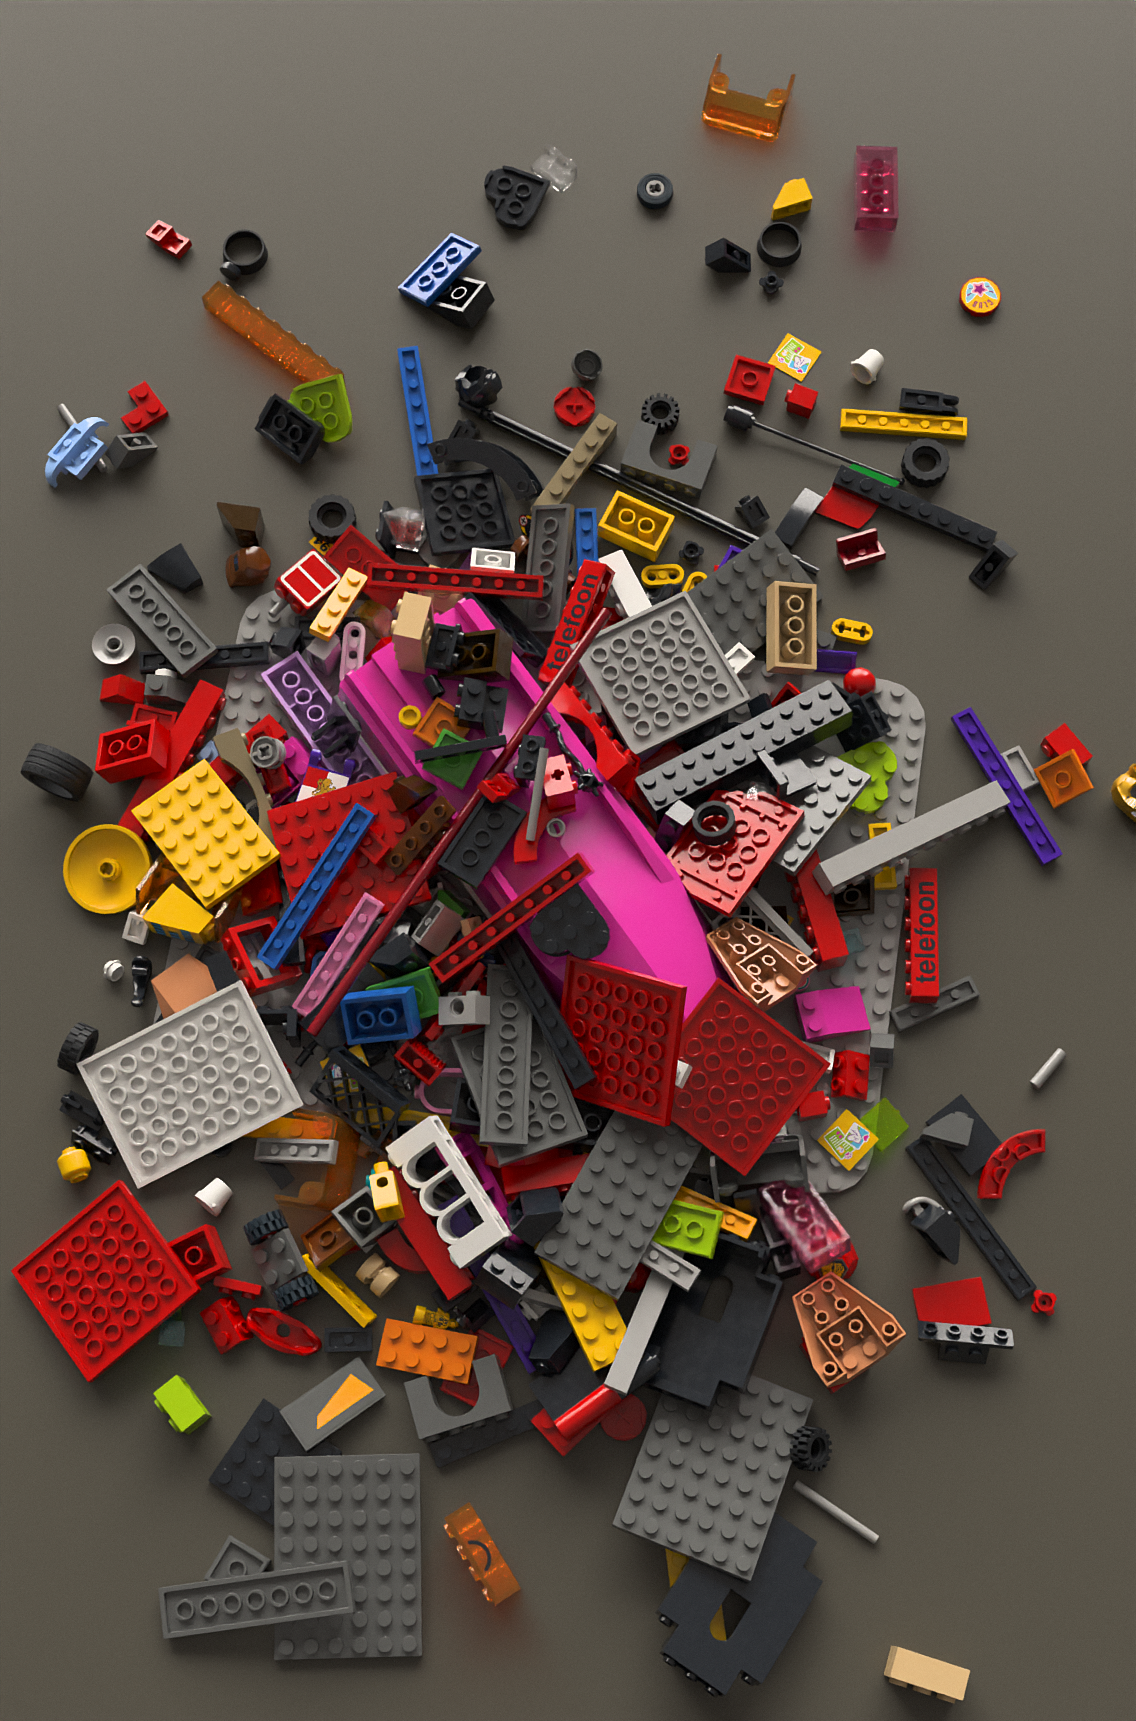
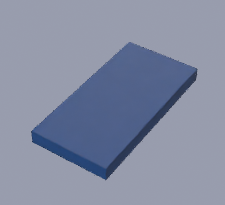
(439, 269)

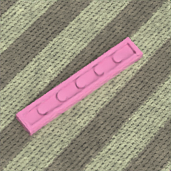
(338, 954)

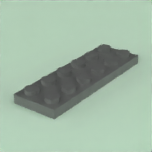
(549, 557)
(162, 621)

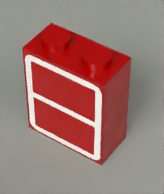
(307, 583)

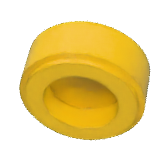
(410, 717)

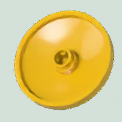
(106, 868)

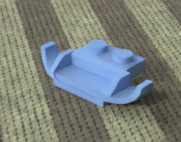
(76, 451)

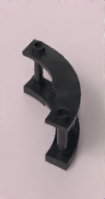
(509, 466)

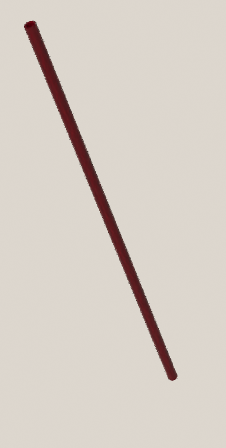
(441, 847)

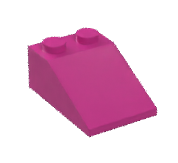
(830, 1013)

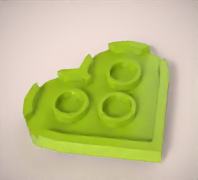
(327, 403)
(881, 764)

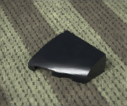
(176, 569)

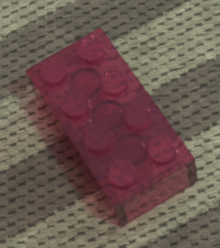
(875, 188)
(805, 1223)

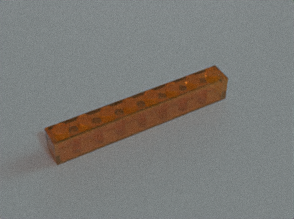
(266, 334)

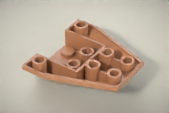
(759, 963)
(183, 985)
(844, 1329)

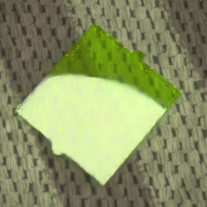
(884, 1123)

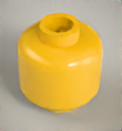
(74, 1165)

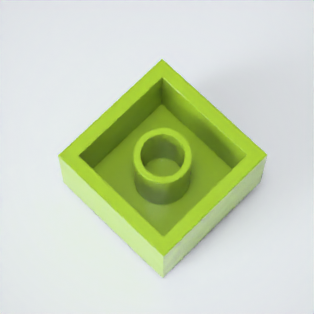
(182, 1405)

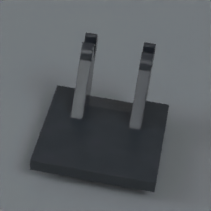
(384, 535)
(346, 725)

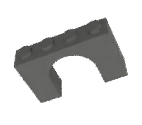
(687, 479)
(492, 1402)

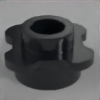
(771, 287)
(691, 546)

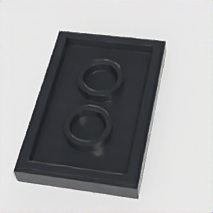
(981, 1142)

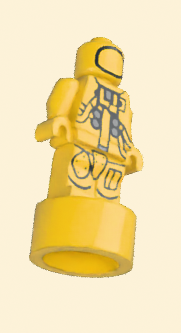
(436, 1319)

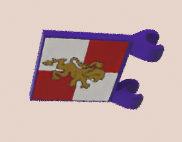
(322, 780)

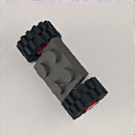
(280, 1260)

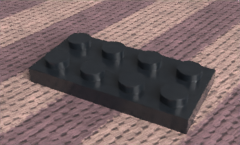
(482, 840)
(333, 1032)

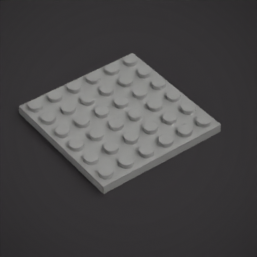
(661, 674)

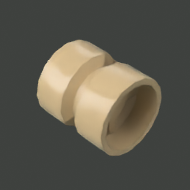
(377, 1275)

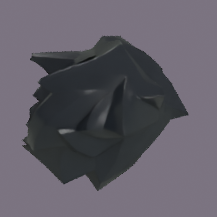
(478, 385)

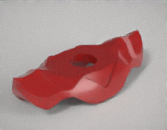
(265, 1324)

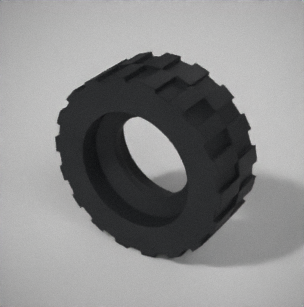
(929, 447)
(327, 503)
(77, 1047)

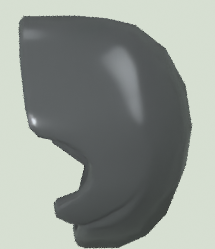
(586, 365)

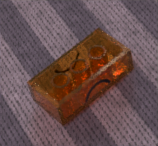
(482, 1553)

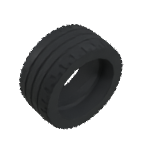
(57, 772)

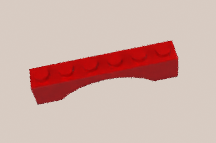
(611, 762)

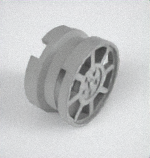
(267, 752)

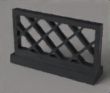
(525, 642)
(366, 1079)

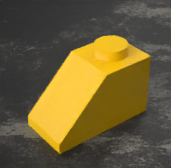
(792, 199)

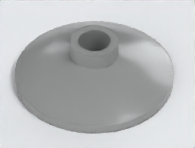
(113, 635)

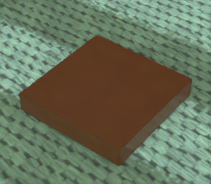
(326, 1242)

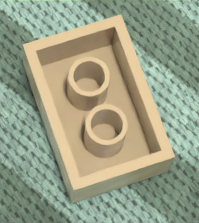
(926, 1674)

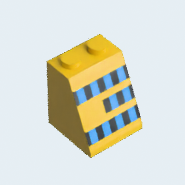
(180, 918)

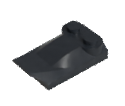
(290, 429)

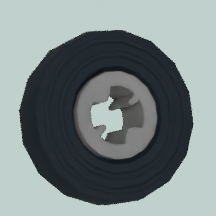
(650, 183)

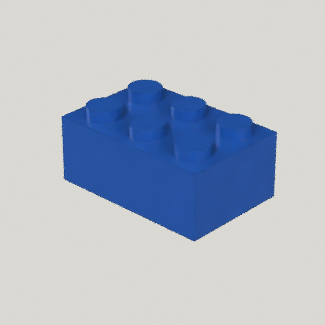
(380, 1015)

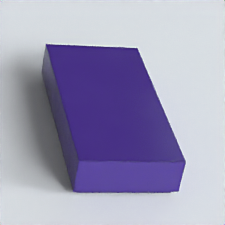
(835, 661)

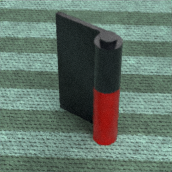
(577, 1393)

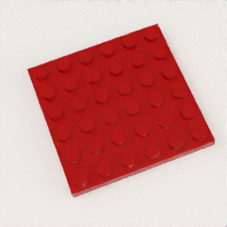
(308, 827)
(628, 1034)
(743, 1076)
(105, 1280)

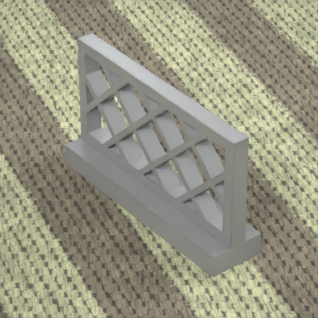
(771, 919)

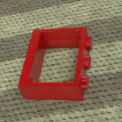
(242, 964)

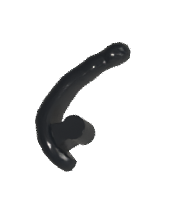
(141, 974)

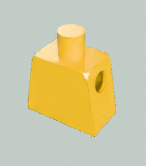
(386, 1193)

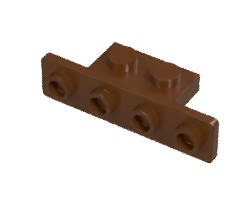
(422, 836)

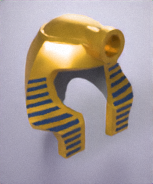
(1124, 792)

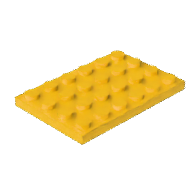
(206, 834)

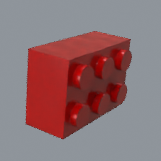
(132, 751)

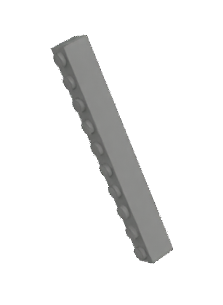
(911, 837)

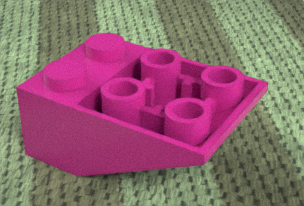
(295, 764)

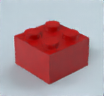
(202, 1253)

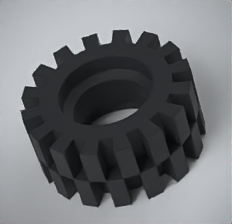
(664, 403)
(811, 1448)

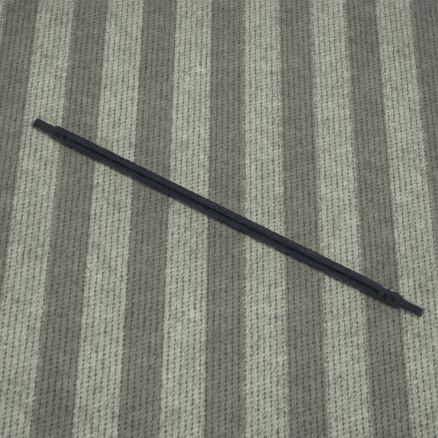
(624, 480)

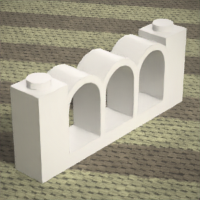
(406, 1152)

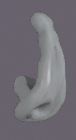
(914, 1205)

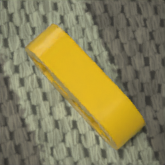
(852, 631)

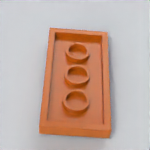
(427, 1351)

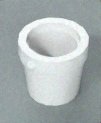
(867, 366)
(214, 1196)

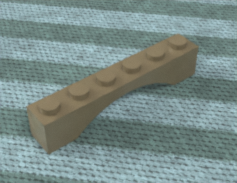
(590, 447)
(233, 752)

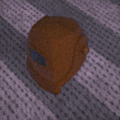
(247, 567)

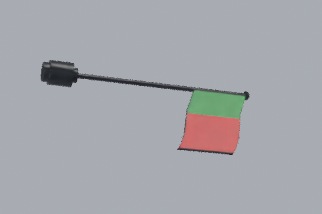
(837, 503)

